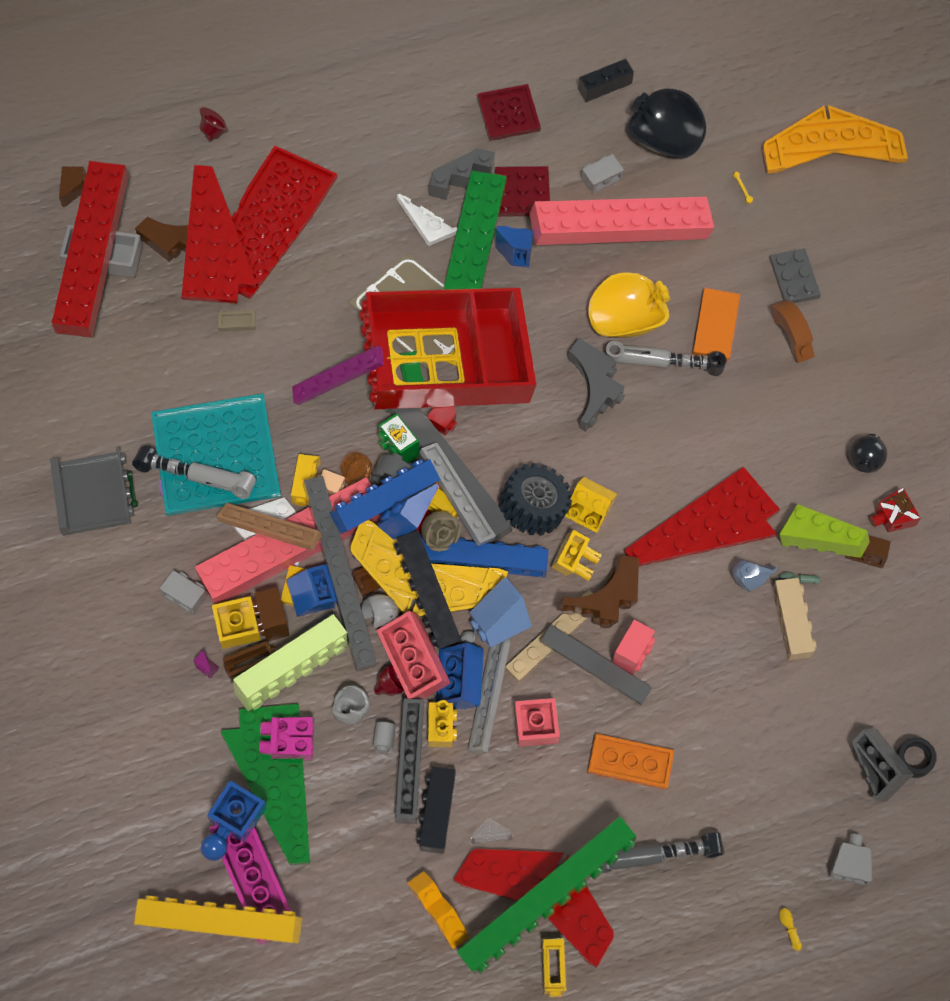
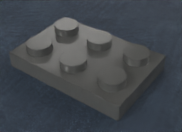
(795, 276)

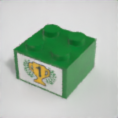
(398, 439)

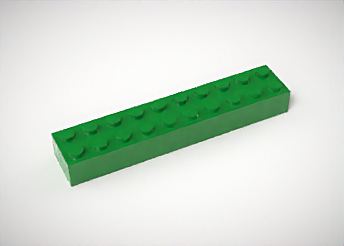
(546, 895)

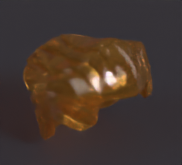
(356, 467)

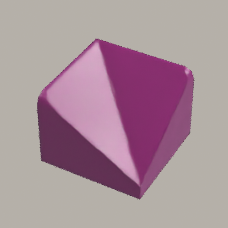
(205, 665)

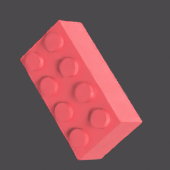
(413, 656)

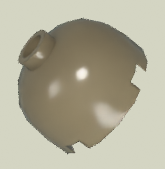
(440, 530)

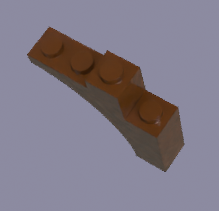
(163, 238)
(617, 593)

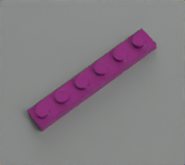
(338, 375)

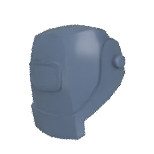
(751, 576)

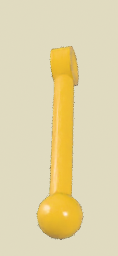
(749, 199)

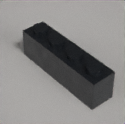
(437, 810)

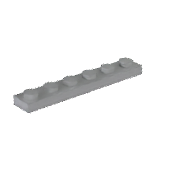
(458, 495)
(489, 698)

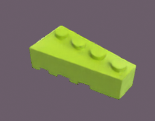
(819, 531)

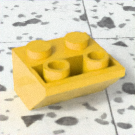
(590, 504)

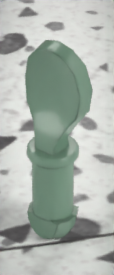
(802, 578)

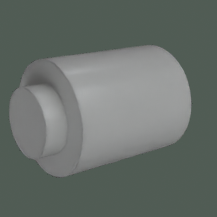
(384, 737)

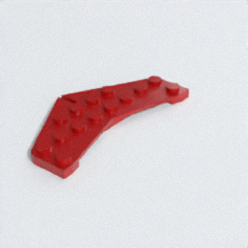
(517, 872)

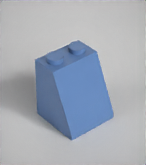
(500, 614)

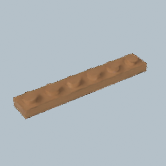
(269, 526)

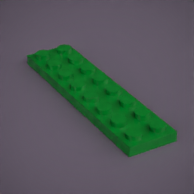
(475, 231)

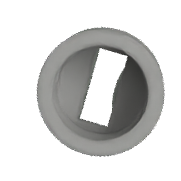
(468, 637)

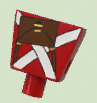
(896, 512)

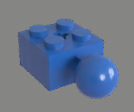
(240, 825)

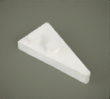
(427, 224)

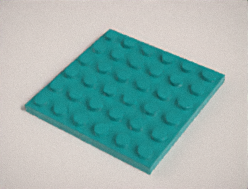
(219, 435)

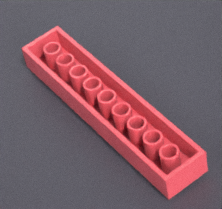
(621, 220)
(263, 556)

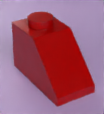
(443, 419)

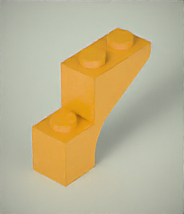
(438, 909)

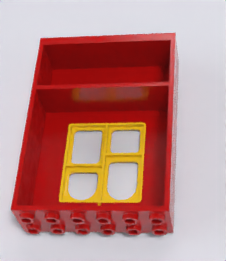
(487, 338)

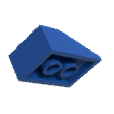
(406, 515)

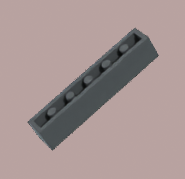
(410, 761)

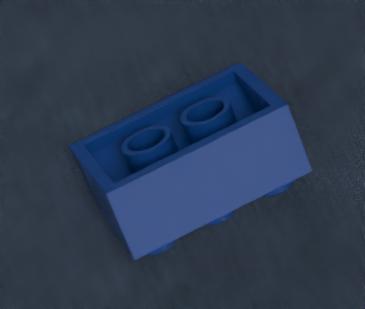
(464, 669)

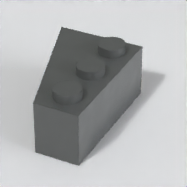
(881, 763)

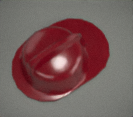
(211, 123)

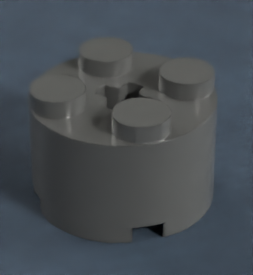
(388, 466)

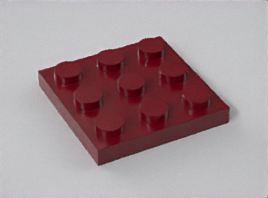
(508, 112)
(523, 188)

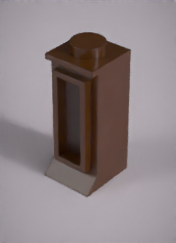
(245, 655)

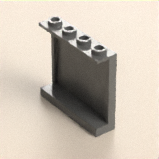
(91, 493)

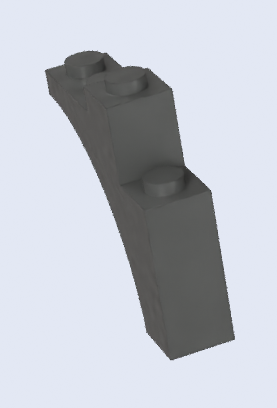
(598, 373)

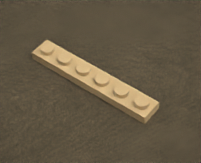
(536, 651)

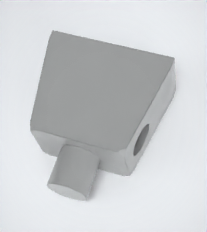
(852, 862)

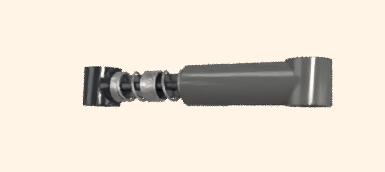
(709, 845)

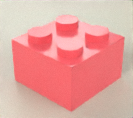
(633, 647)
(536, 722)

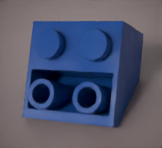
(515, 245)
(312, 591)

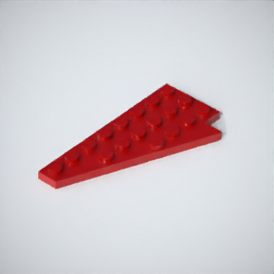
(721, 518)

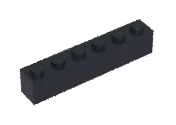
(427, 589)

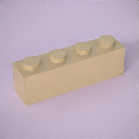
(793, 619)

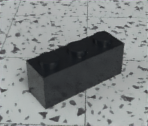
(605, 80)

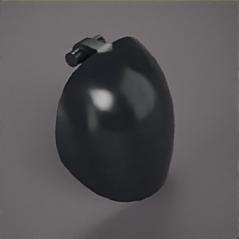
(668, 123)

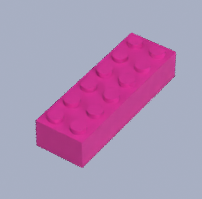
(253, 875)

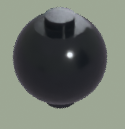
(868, 453)

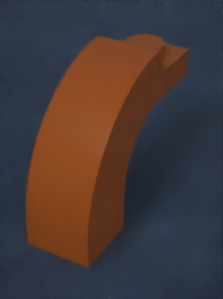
(796, 327)

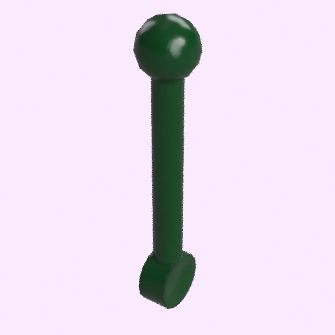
(134, 503)

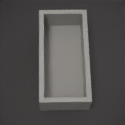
(124, 254)

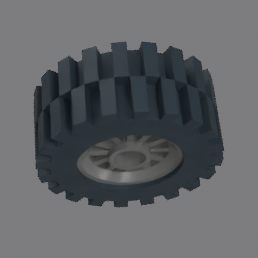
(535, 499)

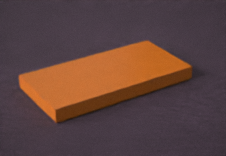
(716, 322)
(631, 761)

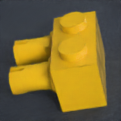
(568, 557)
(441, 724)

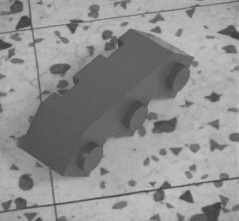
(458, 172)

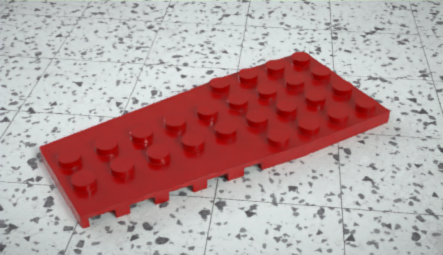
(278, 209)

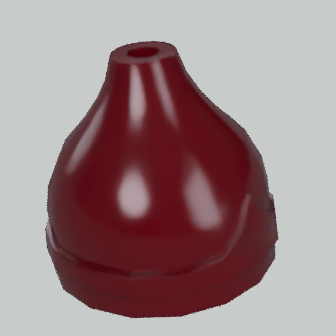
(388, 683)

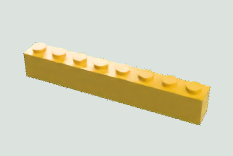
(219, 921)

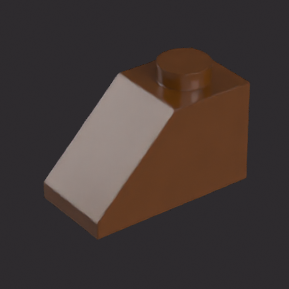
(71, 184)

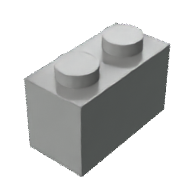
(602, 174)
(183, 592)

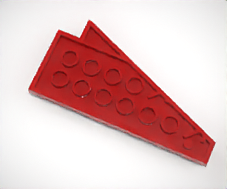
(214, 253)

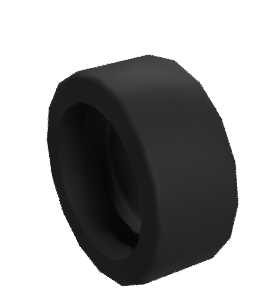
(926, 747)

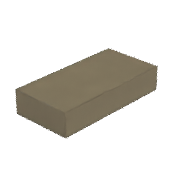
(236, 320)

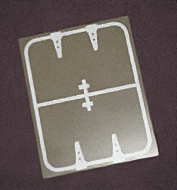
(410, 275)

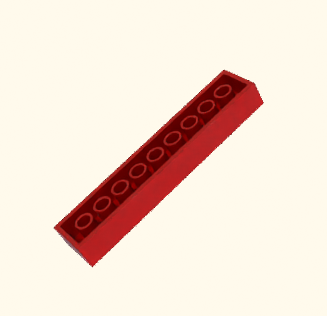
(90, 249)

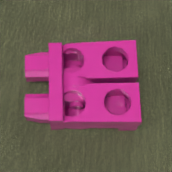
(288, 738)

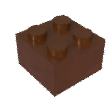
(270, 614)

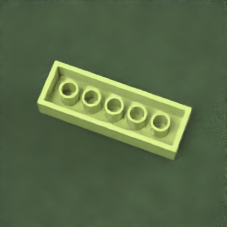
(290, 663)

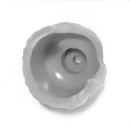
(380, 608)
(350, 699)

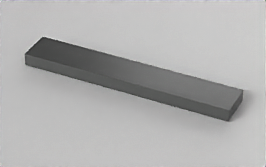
(596, 664)

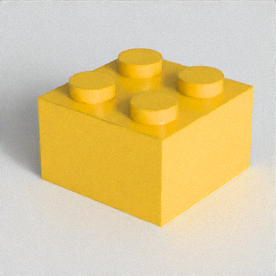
(236, 622)

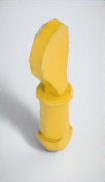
(787, 920)

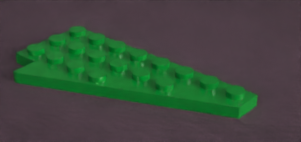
(273, 780)

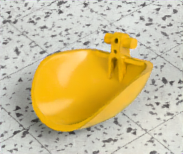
(628, 306)

